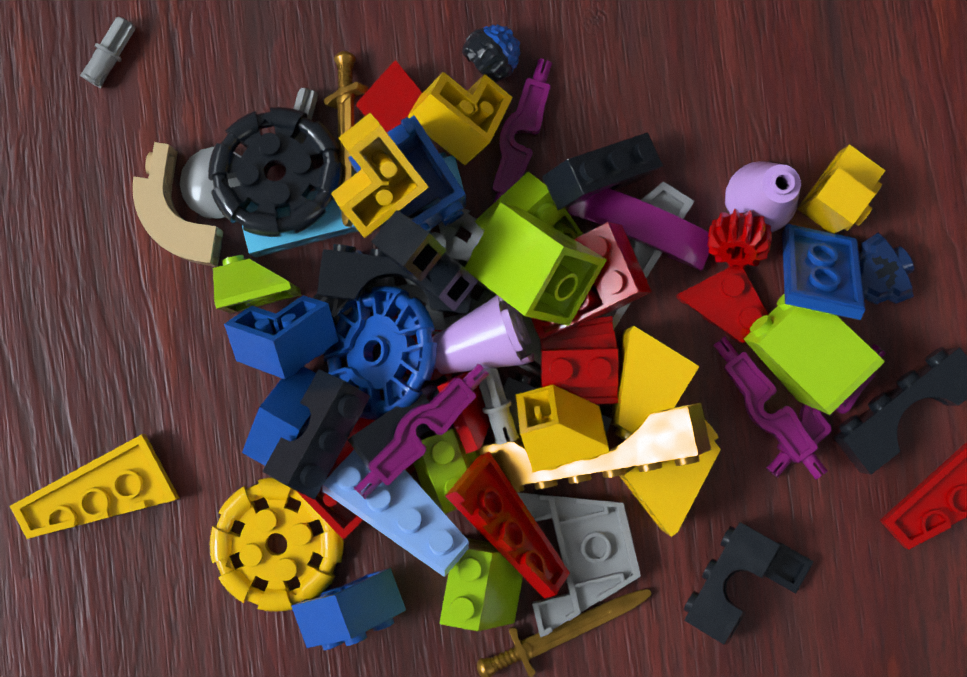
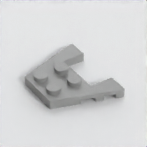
(594, 548)

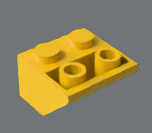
(559, 428)

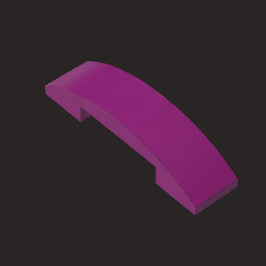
(646, 225)

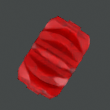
(739, 239)

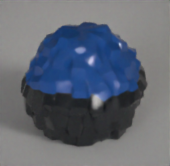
(493, 51)

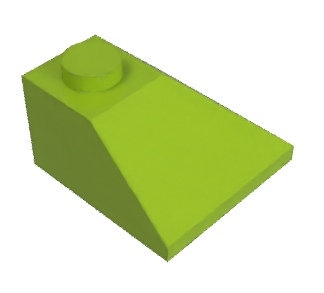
(247, 284)

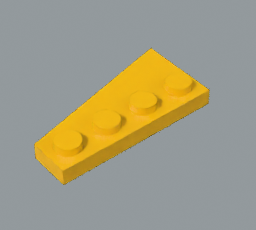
(106, 487)

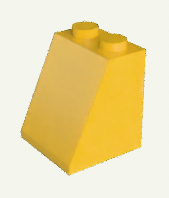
(648, 380)
(671, 489)

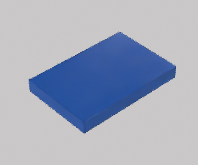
(822, 272)

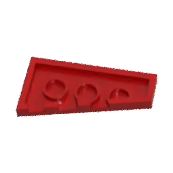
(503, 519)

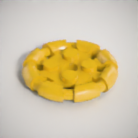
(260, 560)

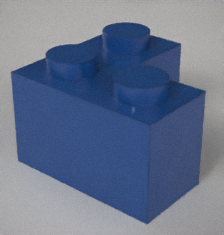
(282, 340)
(280, 416)
(349, 611)

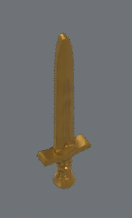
(344, 101)
(536, 645)

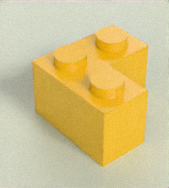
(459, 118)
(385, 177)
(843, 191)

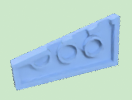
(400, 513)

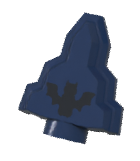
(885, 271)

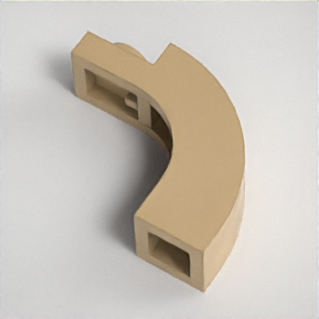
(160, 219)

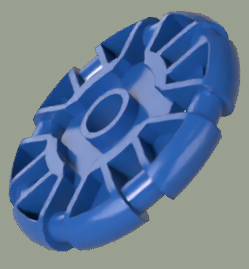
(397, 348)

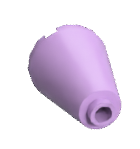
(766, 190)
(486, 336)

